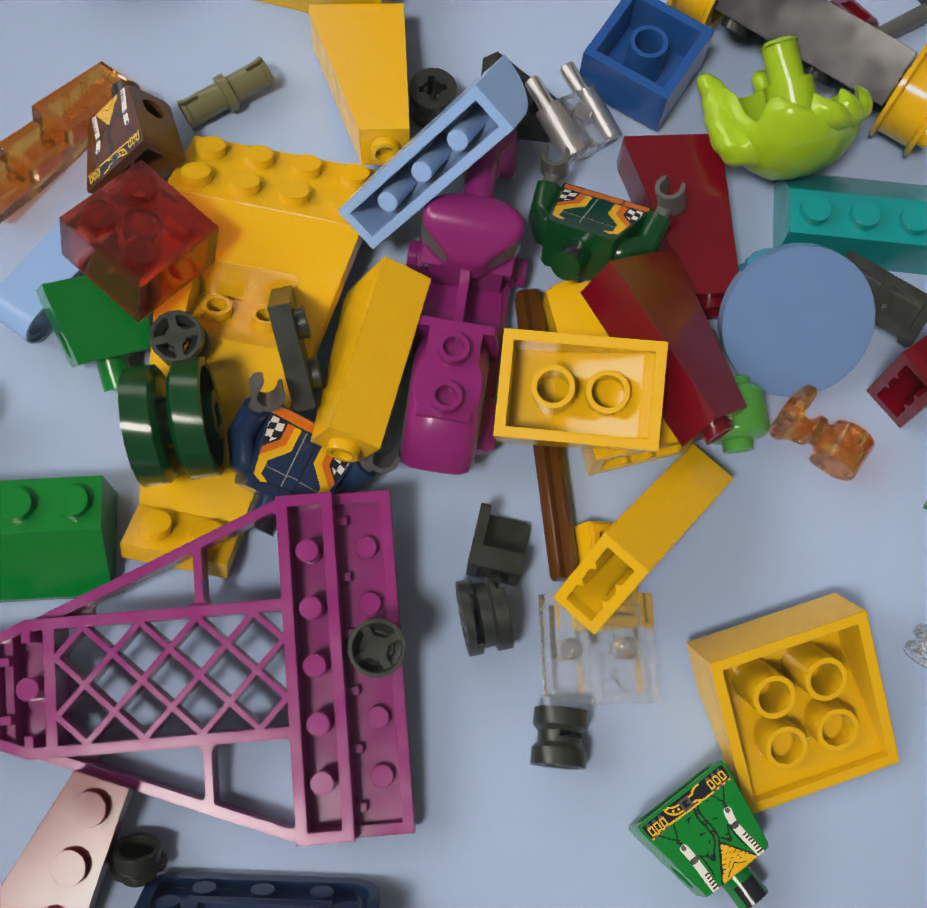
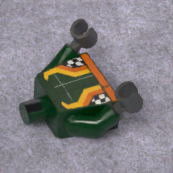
(588, 228)

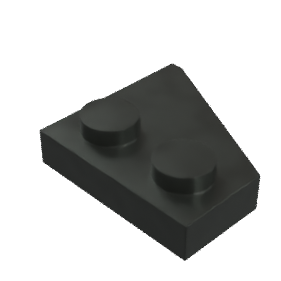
(290, 330)

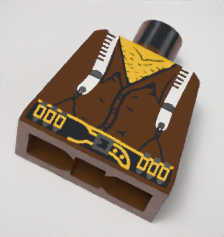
(131, 130)

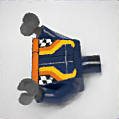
(275, 454)

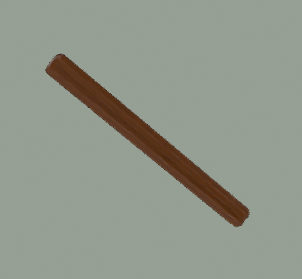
(550, 466)

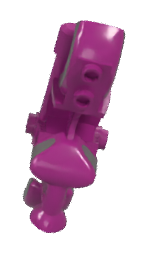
(473, 264)

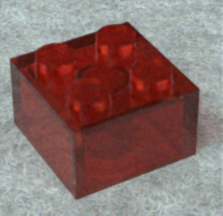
(138, 240)

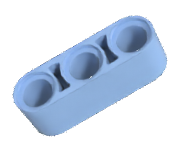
(18, 296)

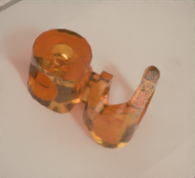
(837, 447)

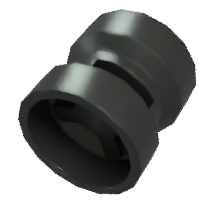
(376, 648)
(559, 737)

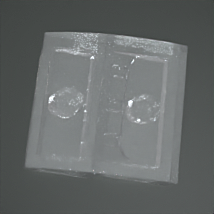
(600, 668)

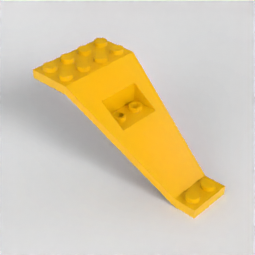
(274, 232)

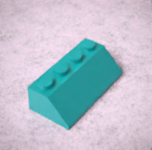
(861, 215)

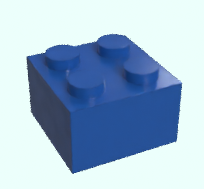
(645, 58)

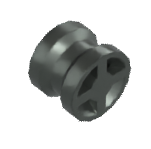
(422, 92)
(174, 330)

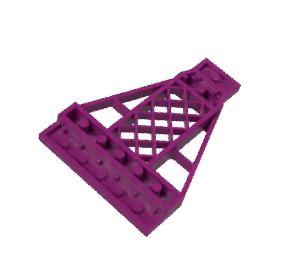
(342, 726)

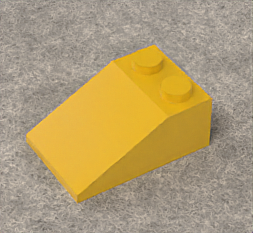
(580, 391)

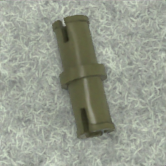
(226, 92)

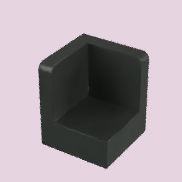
(497, 547)

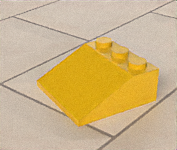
(795, 700)

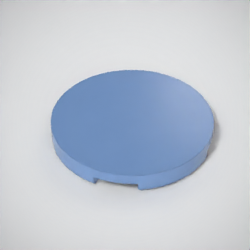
(797, 318)

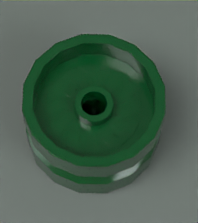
(171, 421)

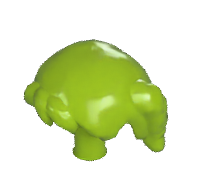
(785, 124)

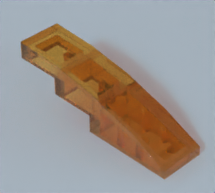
(53, 139)

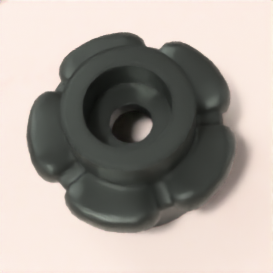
(137, 859)

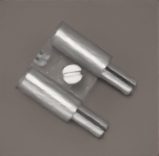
(574, 120)

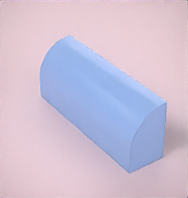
(438, 153)

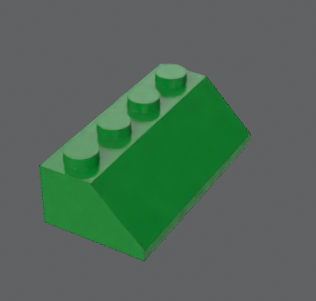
(56, 537)

